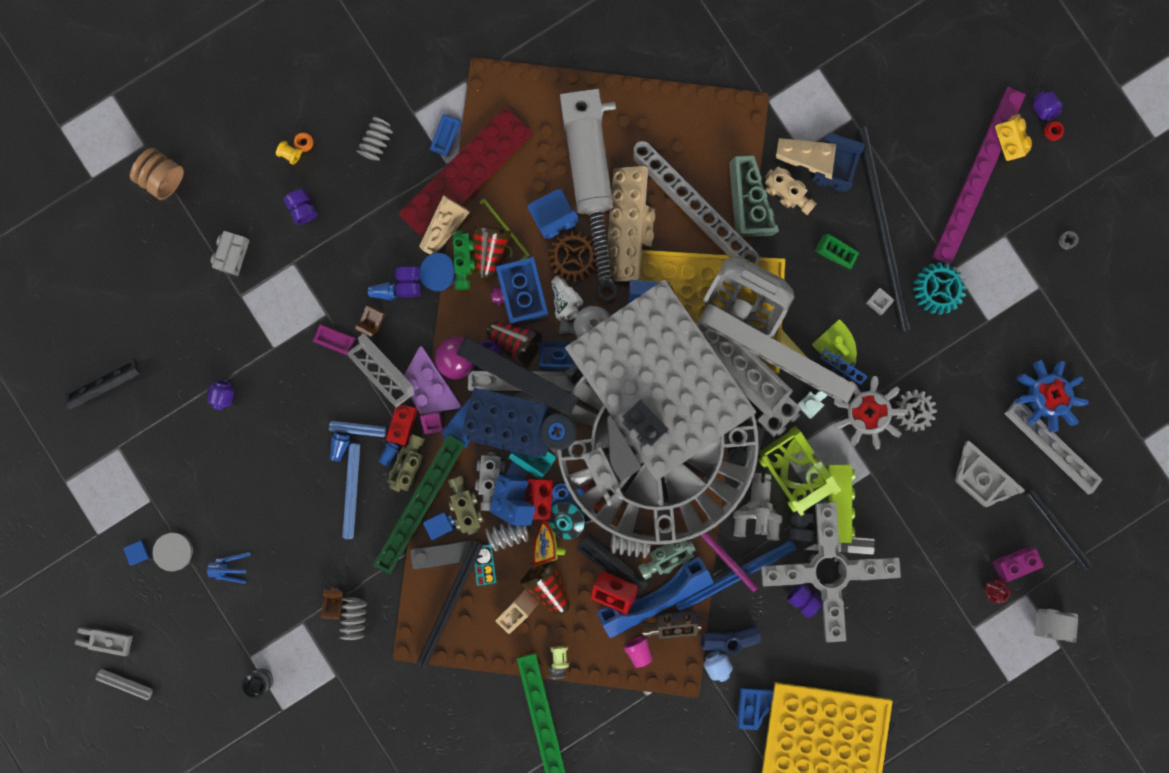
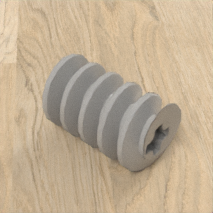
(375, 139)
(507, 535)
(624, 544)
(353, 619)

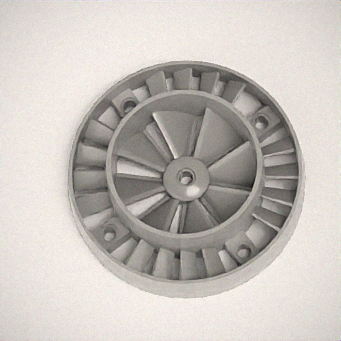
(647, 492)

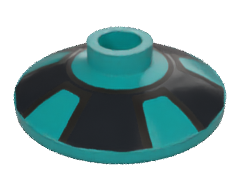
(571, 515)

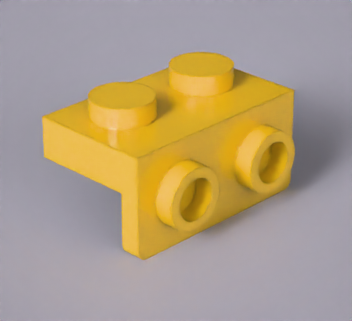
(1014, 137)

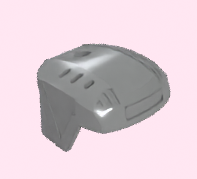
(772, 291)

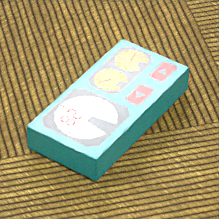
(485, 566)

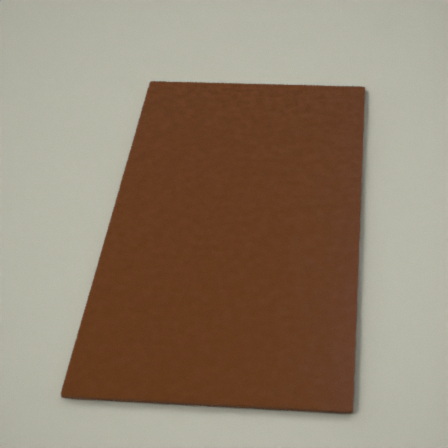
(698, 136)

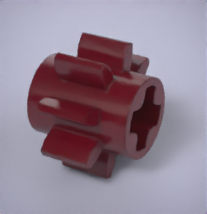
(997, 591)

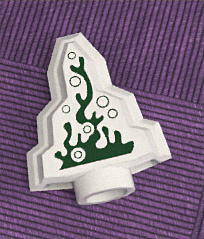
(566, 299)

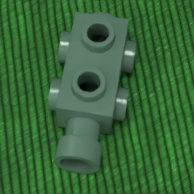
(666, 555)

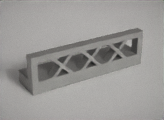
(384, 365)

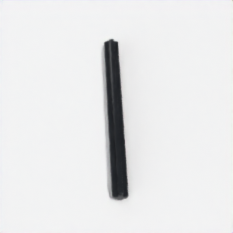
(449, 603)

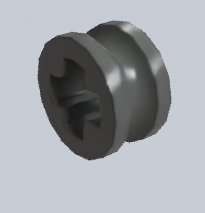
(1069, 234)
(557, 673)

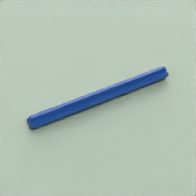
(731, 577)

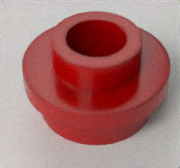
(1059, 129)

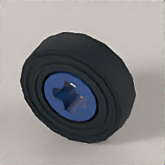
(567, 434)

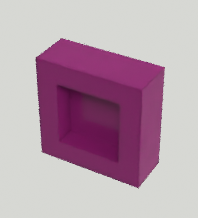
(432, 422)

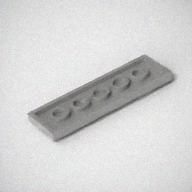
(750, 372)

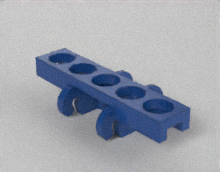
(846, 372)

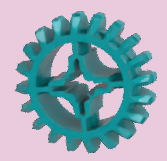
(935, 282)

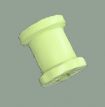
(559, 657)

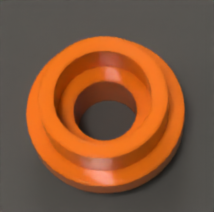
(299, 138)

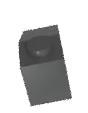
(439, 554)

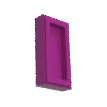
(334, 339)

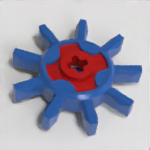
(1051, 395)

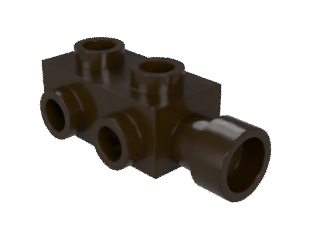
(673, 623)

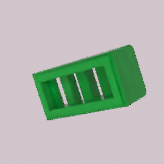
(821, 249)

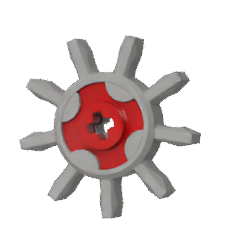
(878, 421)

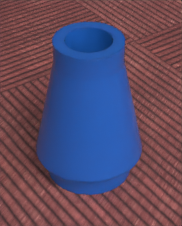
(383, 291)
(338, 445)

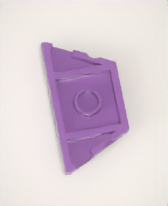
(430, 387)

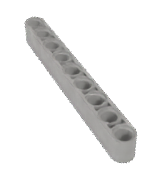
(692, 197)
(777, 354)

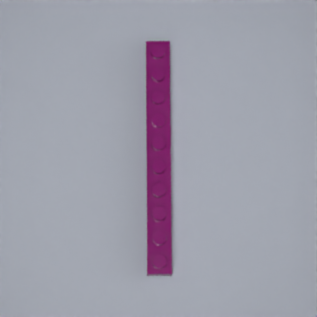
(976, 180)

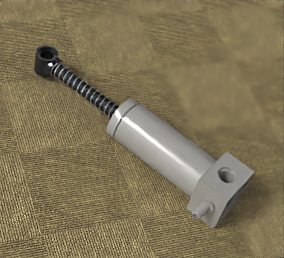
(590, 170)

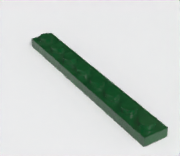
(419, 503)

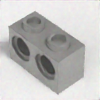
(781, 418)

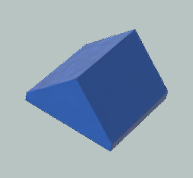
(554, 356)

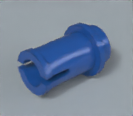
(388, 453)

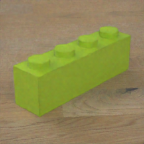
(845, 512)

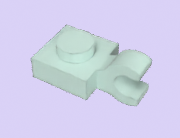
(811, 403)

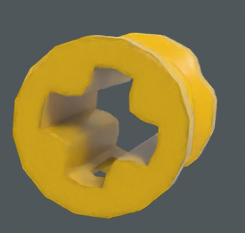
(288, 152)

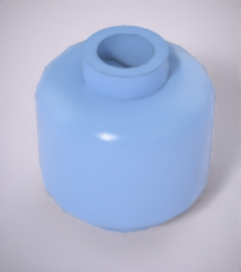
(718, 666)

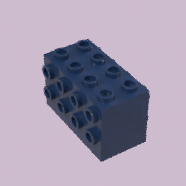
(506, 422)

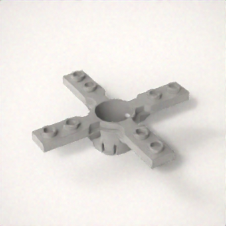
(848, 569)

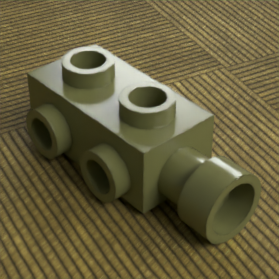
(408, 466)
(466, 511)

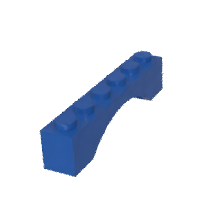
(688, 580)

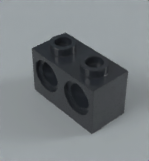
(648, 419)

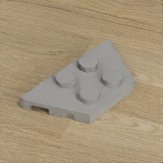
(984, 478)

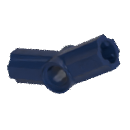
(719, 641)

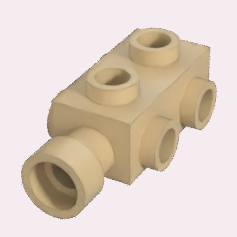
(784, 188)

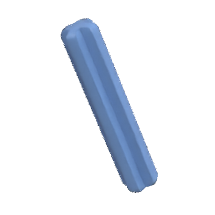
(357, 428)

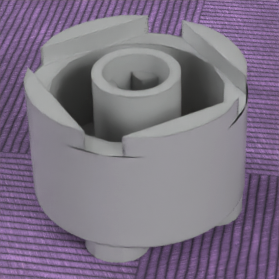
(1056, 625)

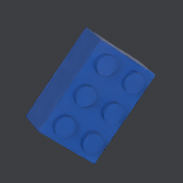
(522, 291)

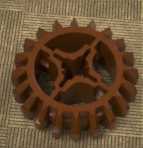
(566, 262)

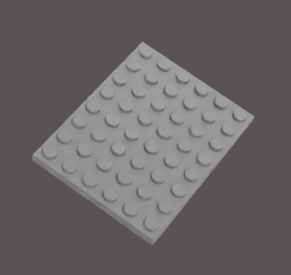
(662, 358)

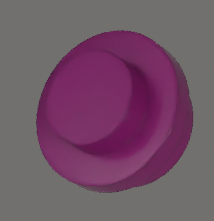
(497, 296)

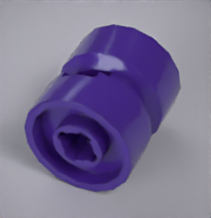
(299, 205)
(407, 282)
(803, 598)

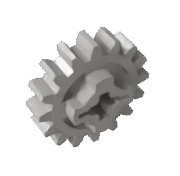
(919, 403)

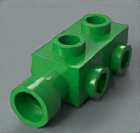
(463, 255)

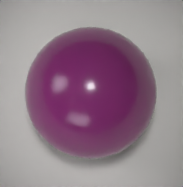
(449, 362)

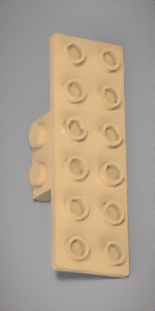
(629, 223)

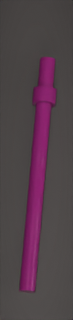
(727, 559)

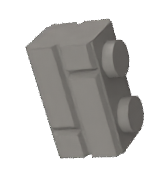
(229, 253)

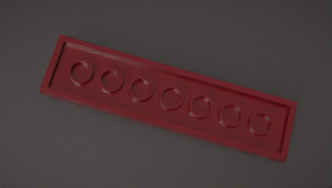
(468, 168)

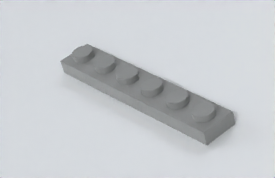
(1054, 448)

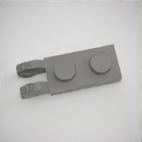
(602, 473)
(105, 641)

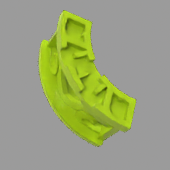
(824, 483)

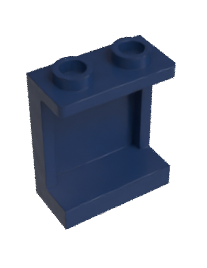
(845, 163)

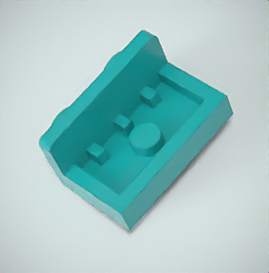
(535, 466)

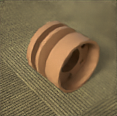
(156, 173)

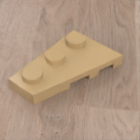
(813, 155)
(444, 223)

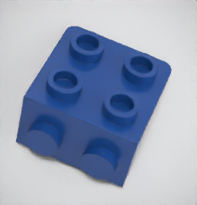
(553, 214)

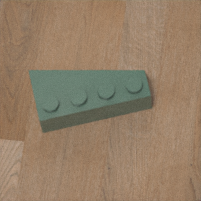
(750, 203)

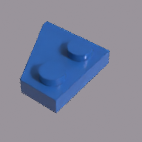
(753, 707)

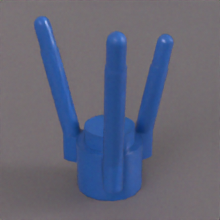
(219, 570)

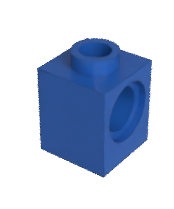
(439, 525)

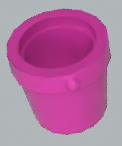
(638, 651)

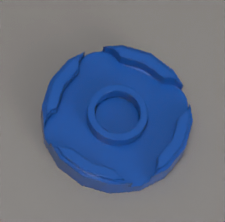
(437, 272)

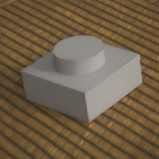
(880, 301)

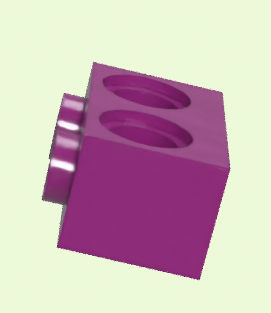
(1018, 564)

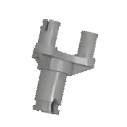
(759, 509)

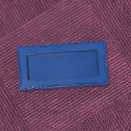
(445, 135)

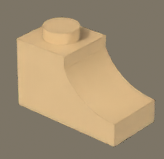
(517, 611)

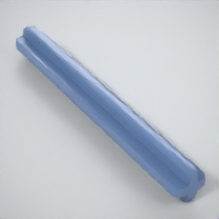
(351, 491)

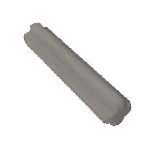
(124, 684)

